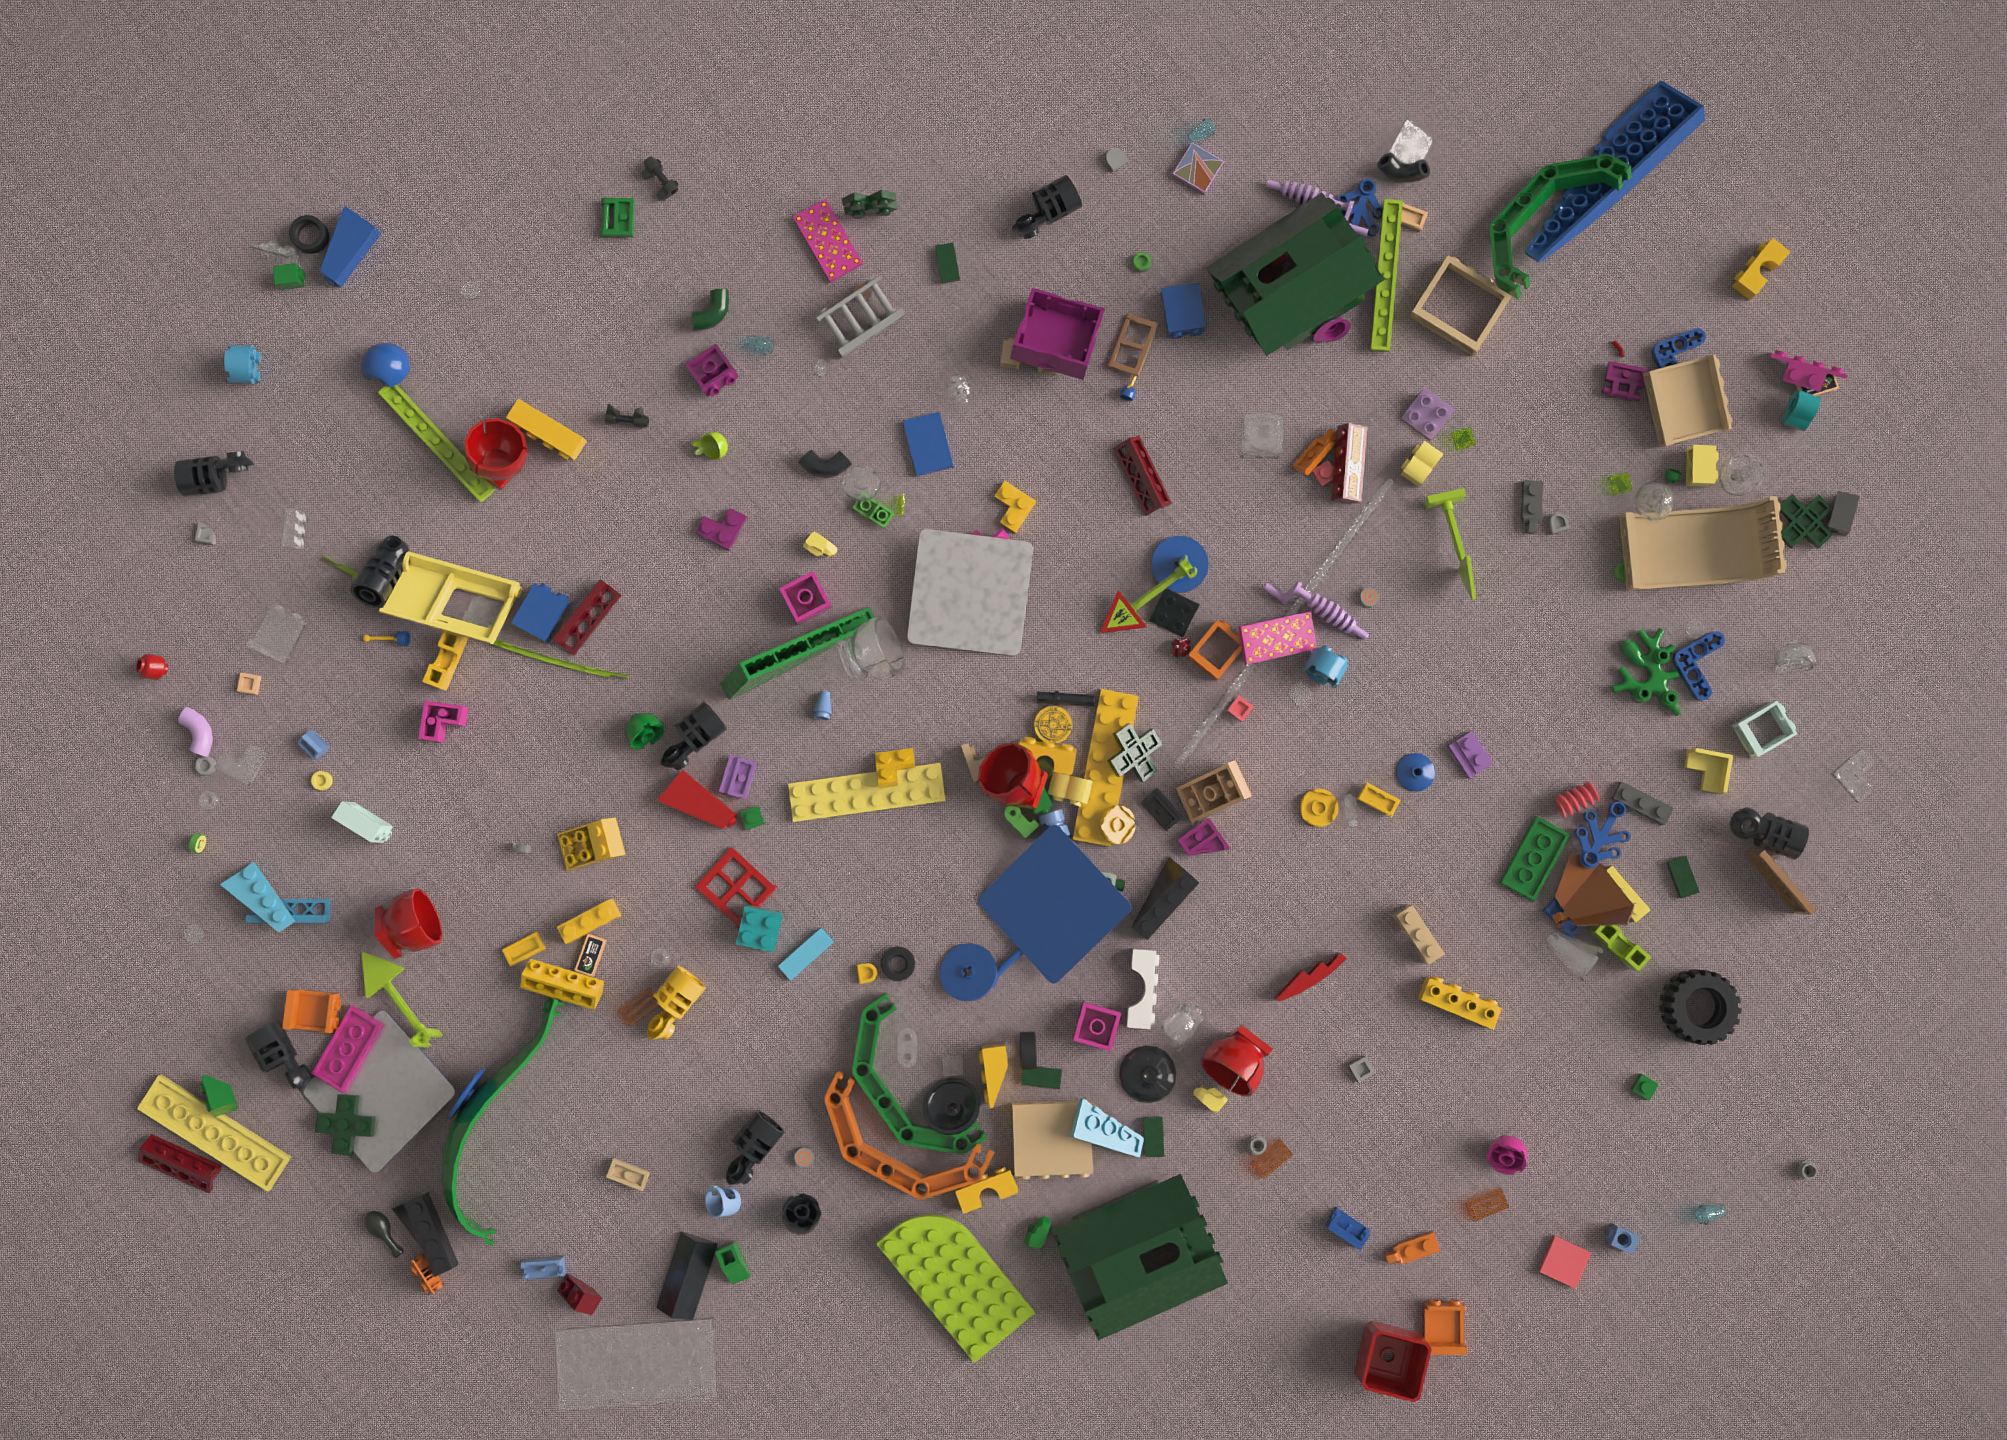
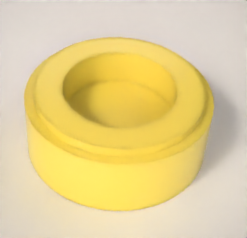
(321, 780)

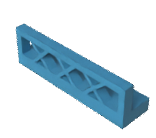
(300, 918)

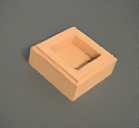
(248, 683)

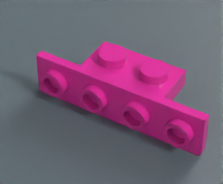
(1805, 373)

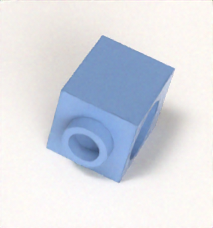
(1629, 1242)

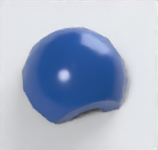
(385, 363)

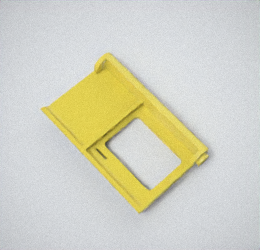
(428, 586)

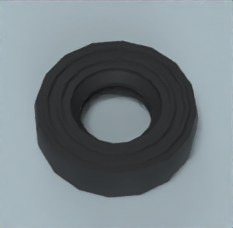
(886, 963)

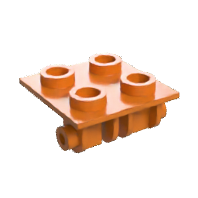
(416, 1268)

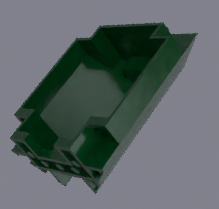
(1326, 283)
(1105, 1247)

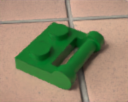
(623, 217)

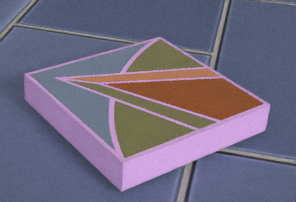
(1198, 168)

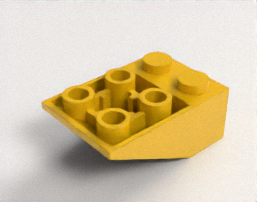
(591, 843)
(995, 1064)

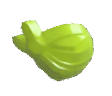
(712, 445)

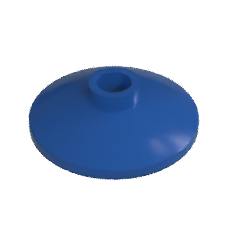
(1406, 774)

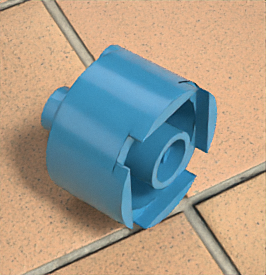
(242, 364)
(1326, 666)

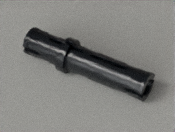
(1065, 698)

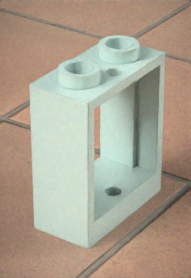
(1749, 740)
(362, 822)

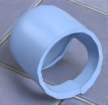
(728, 1207)

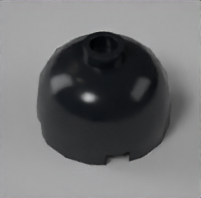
(801, 1214)

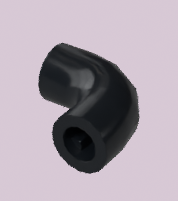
(1402, 171)
(825, 467)

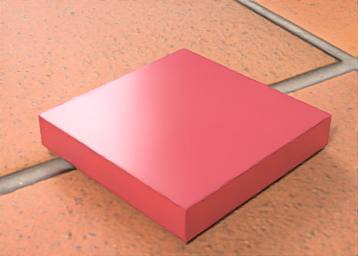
(1564, 1261)

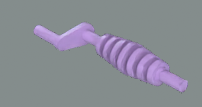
(1307, 195)
(1327, 609)

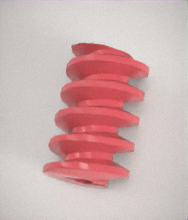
(1575, 798)

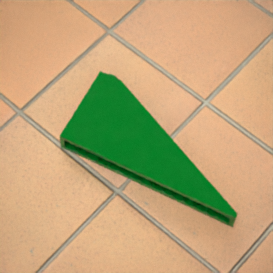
(789, 655)

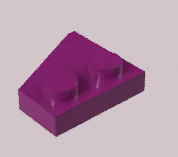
(1203, 839)

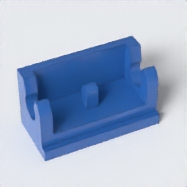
(1348, 1228)

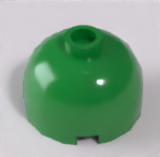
(643, 729)

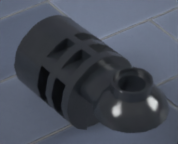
(1052, 203)
(208, 474)
(380, 573)
(693, 736)
(1772, 832)
(278, 1055)
(754, 1143)

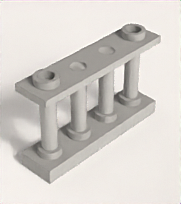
(861, 335)

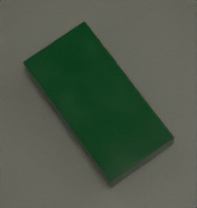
(947, 263)
(1683, 877)
(1042, 1077)
(1153, 1136)

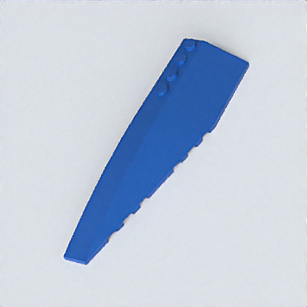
(1639, 139)

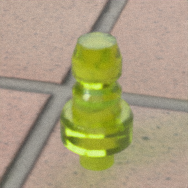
(901, 504)

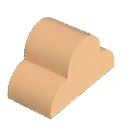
(1213, 791)

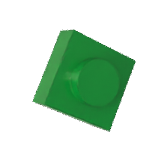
(752, 818)
(1644, 1087)

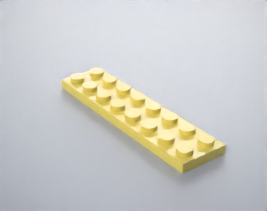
(861, 793)
(217, 1135)

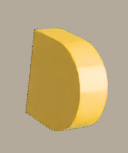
(866, 973)

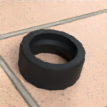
(301, 222)
(1028, 1050)

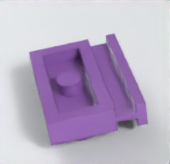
(1470, 754)
(738, 777)

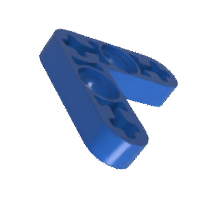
(1668, 357)
(1691, 658)

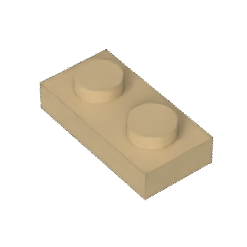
(628, 1174)

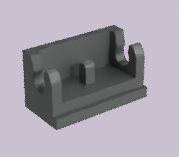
(1843, 513)

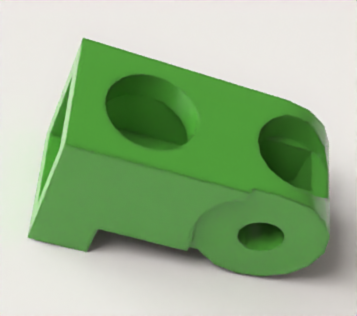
(1021, 824)

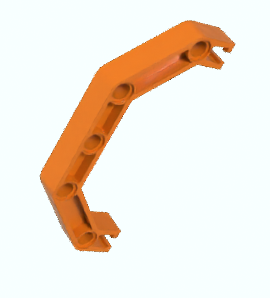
(873, 1160)

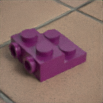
(712, 370)

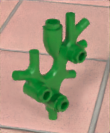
(1652, 662)

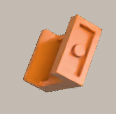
(311, 1010)
(1444, 1326)

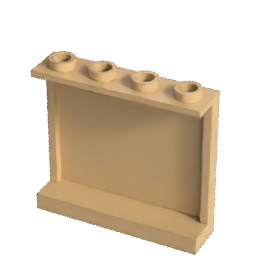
(1687, 400)
(1045, 1143)

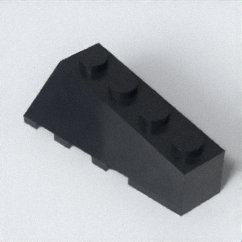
(1166, 895)
(426, 1228)

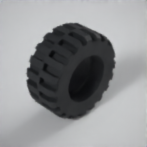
(1725, 1009)

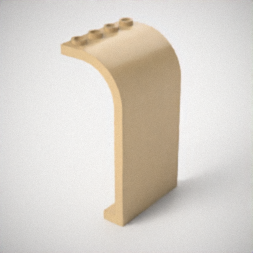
(1703, 546)

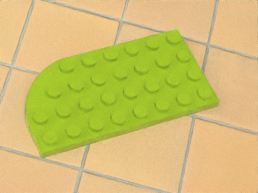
(956, 1281)

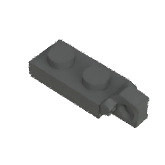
(1531, 504)

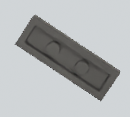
(1642, 803)

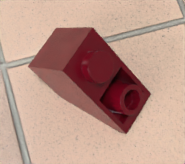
(579, 1295)

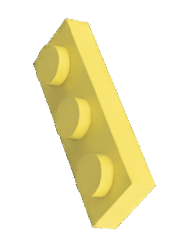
(1640, 907)

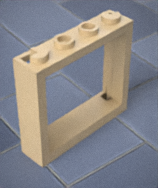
(1443, 329)

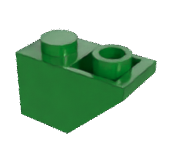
(219, 1094)
(732, 1262)

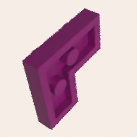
(724, 533)

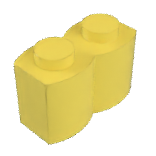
(1421, 464)
(1070, 788)

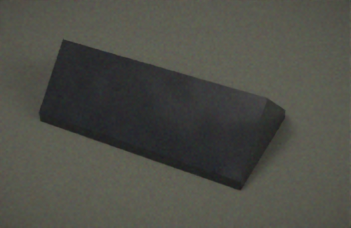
(686, 1276)

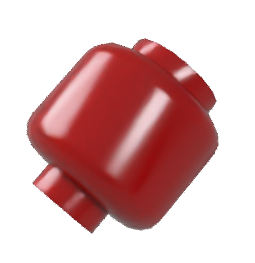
(151, 666)

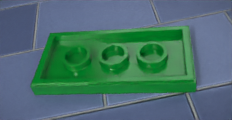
(1534, 858)

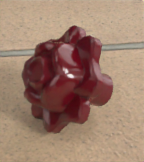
(1181, 647)

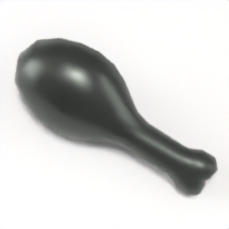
(379, 1227)

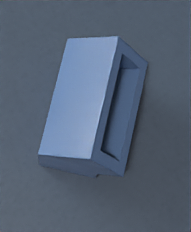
(313, 744)

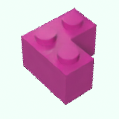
(437, 716)

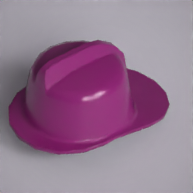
(1332, 330)

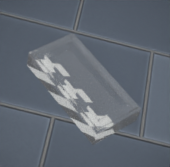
(294, 528)

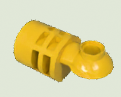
(675, 997)

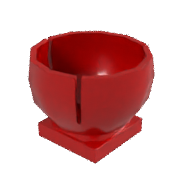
(497, 452)
(1012, 776)
(408, 923)
(1236, 1056)

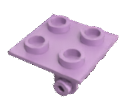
(1428, 413)

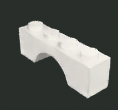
(1140, 1014)

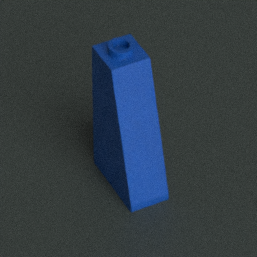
(347, 247)

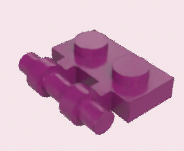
(1625, 375)

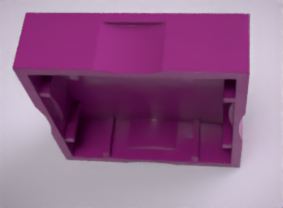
(1057, 334)

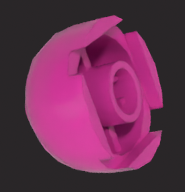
(1507, 1155)

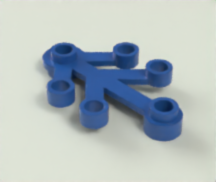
(1360, 209)
(1600, 838)

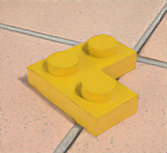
(1019, 504)
(889, 762)

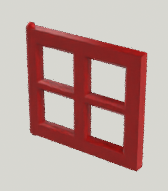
(735, 887)

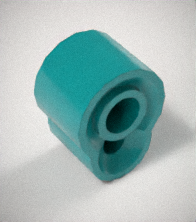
(1801, 410)

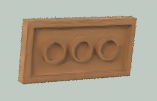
(1780, 882)

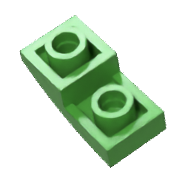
(874, 512)

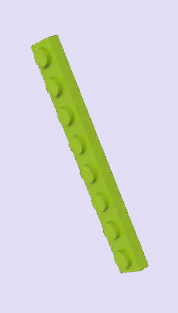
(1387, 266)
(436, 441)

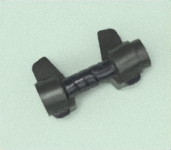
(654, 168)
(638, 419)

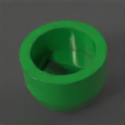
(1672, 475)

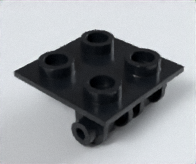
(1174, 612)

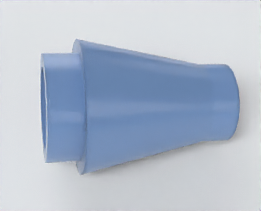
(822, 708)

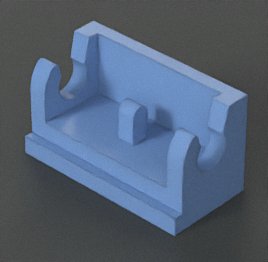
(543, 1267)

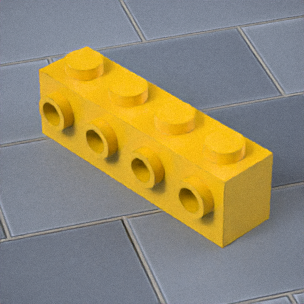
(546, 429)
(562, 984)
(1460, 1003)

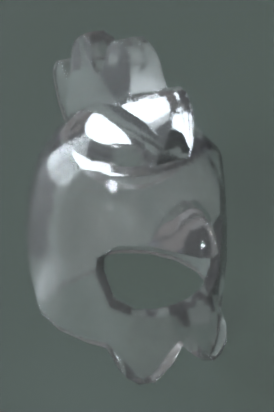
(1182, 1024)

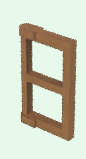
(1144, 348)

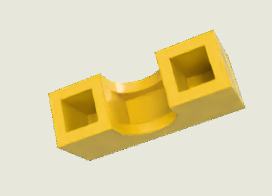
(1750, 280)
(441, 671)
(1063, 755)
(589, 921)
(1001, 1181)

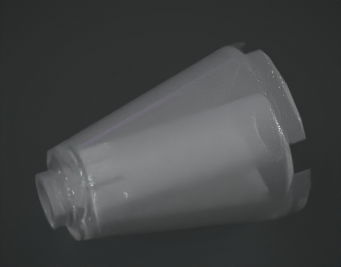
(1574, 953)

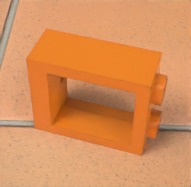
(1205, 665)

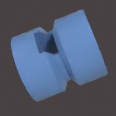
(1054, 818)

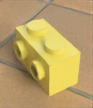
(1701, 466)

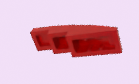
(1304, 981)

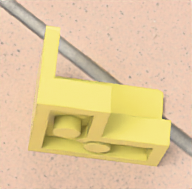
(1715, 768)

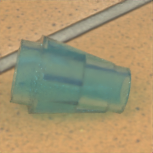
(1202, 131)
(759, 344)
(1709, 1213)

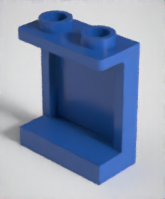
(1183, 310)
(540, 611)

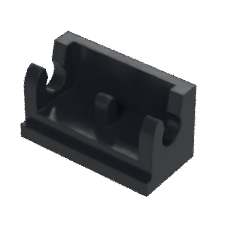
(1161, 809)

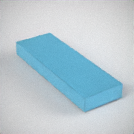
(806, 954)

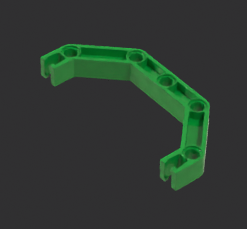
(1548, 180)
(876, 1088)

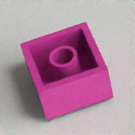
(805, 597)
(1096, 1026)

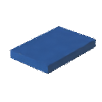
(928, 444)

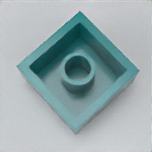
(759, 928)

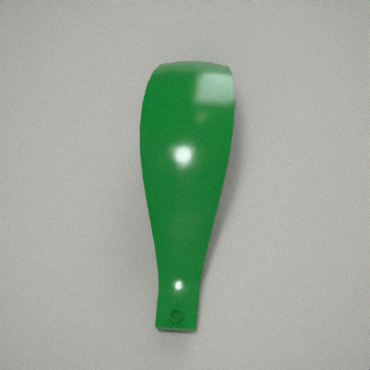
(473, 1109)

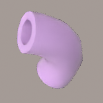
(200, 731)

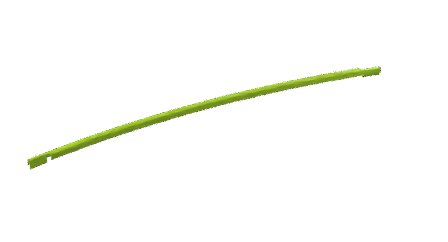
(517, 649)

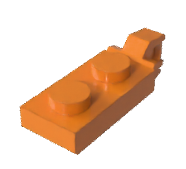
(1315, 453)
(1413, 1249)

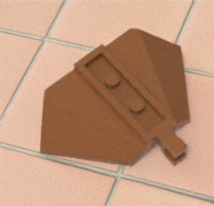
(1590, 897)

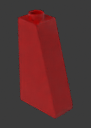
(696, 800)

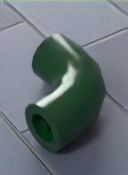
(715, 313)

